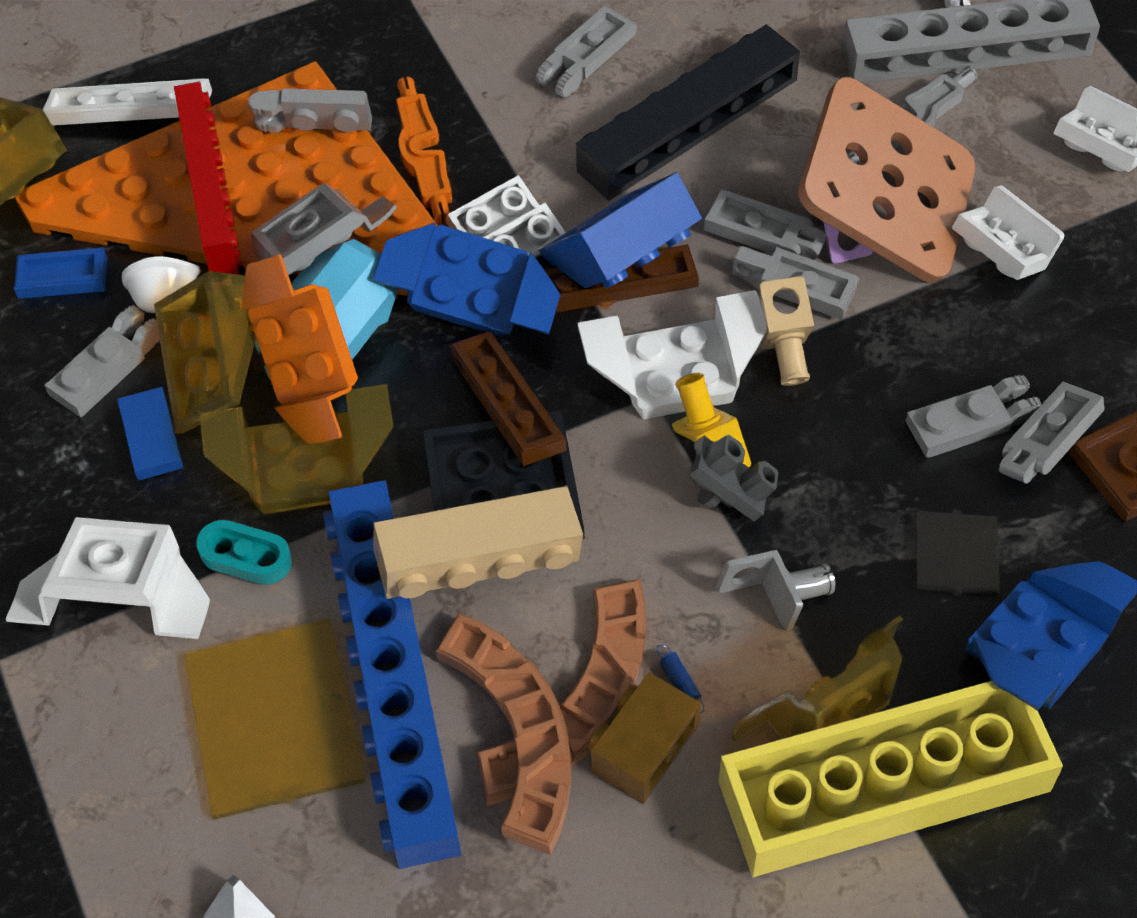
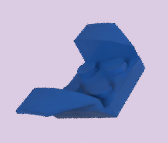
(469, 280)
(1051, 629)

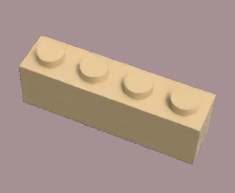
(477, 542)

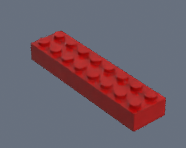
(208, 179)

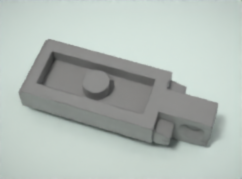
(827, 287)

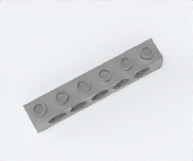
(968, 36)

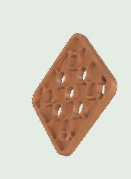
(845, 192)

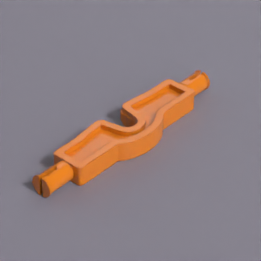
(425, 165)

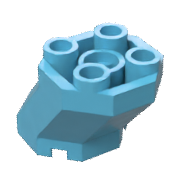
(357, 299)

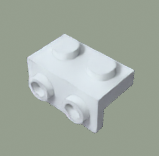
(1102, 128)
(1010, 234)

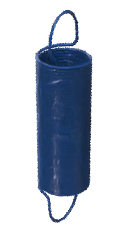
(678, 675)

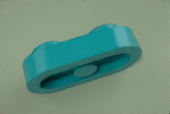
(247, 553)

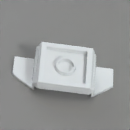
(653, 361)
(119, 566)

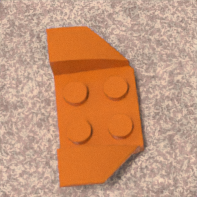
(299, 347)

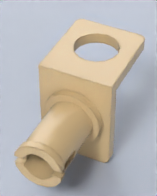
(787, 331)

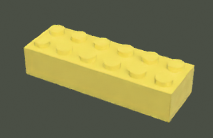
(885, 775)

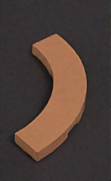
(595, 698)
(536, 723)

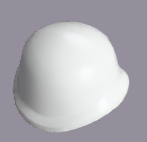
(157, 278)

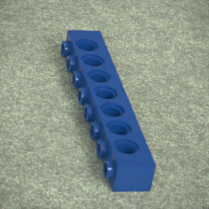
(430, 831)

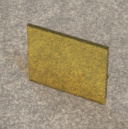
(273, 719)

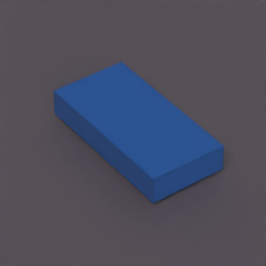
(60, 273)
(150, 433)

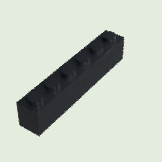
(686, 112)

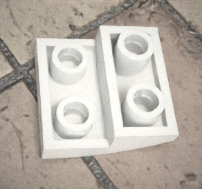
(509, 217)

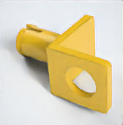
(702, 416)

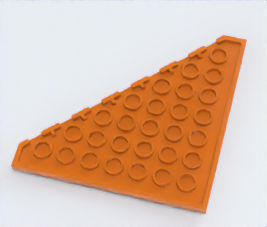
(146, 195)

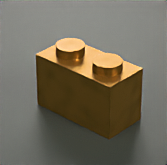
(644, 736)

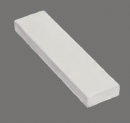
(116, 102)

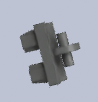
(726, 479)

